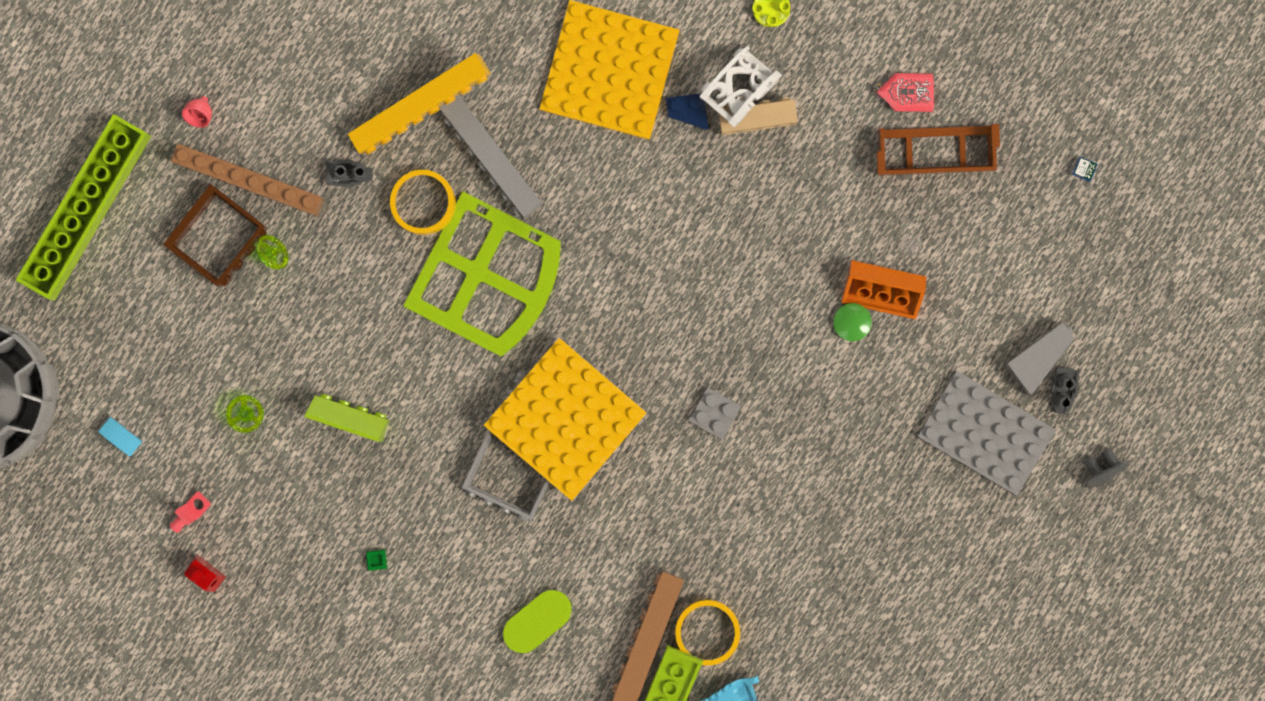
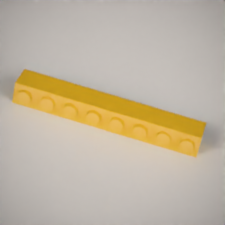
(419, 104)

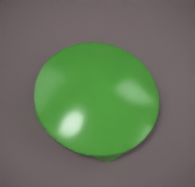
(852, 322)

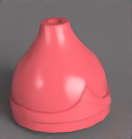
(197, 112)

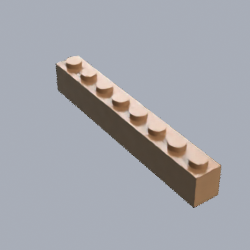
(247, 180)
(647, 637)

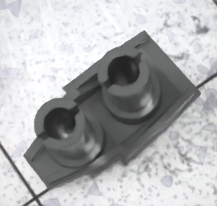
(347, 173)
(1064, 389)
(1100, 477)

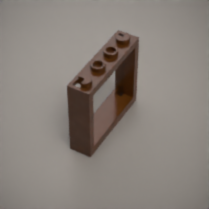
(189, 220)

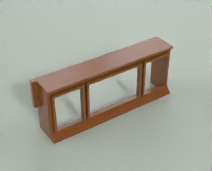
(993, 141)

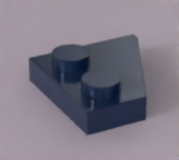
(688, 109)

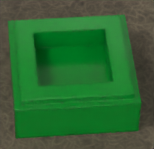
(376, 560)

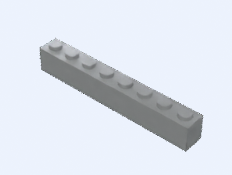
(490, 157)

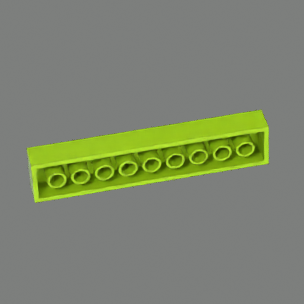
(83, 208)

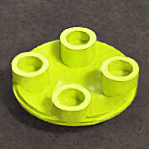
(771, 12)

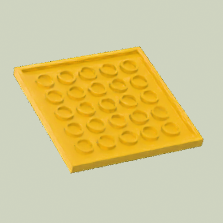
(609, 70)
(565, 419)

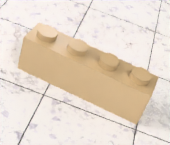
(762, 116)

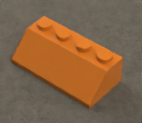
(884, 289)

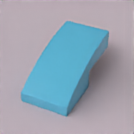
(120, 436)

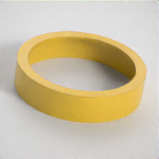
(446, 218)
(707, 602)

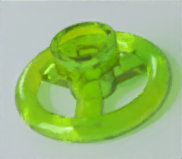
(269, 254)
(251, 417)

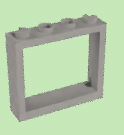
(489, 498)

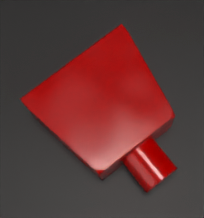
(204, 574)

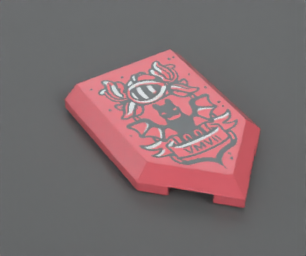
(909, 92)

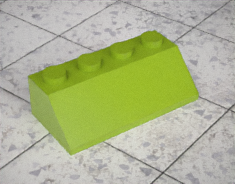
(348, 418)

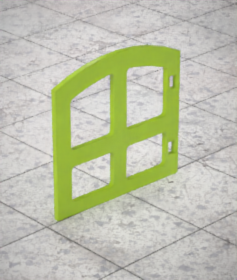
(478, 271)

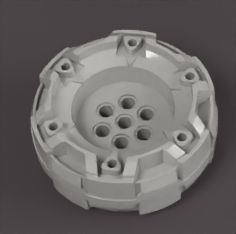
(24, 404)

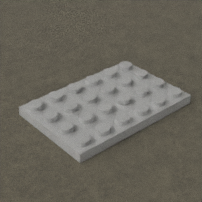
(986, 433)

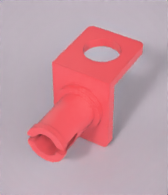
(189, 513)

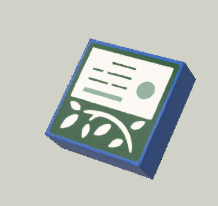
(1084, 169)

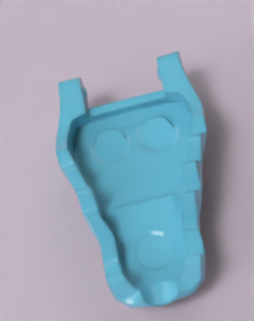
(736, 691)

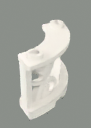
(748, 65)

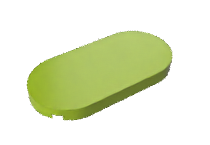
(537, 621)

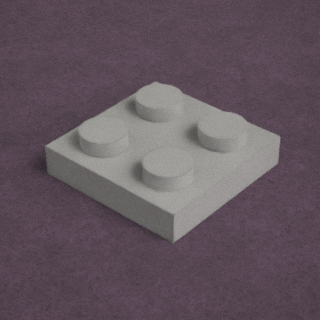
(714, 413)

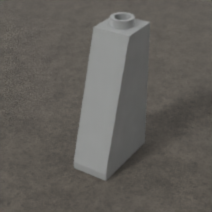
(1037, 360)

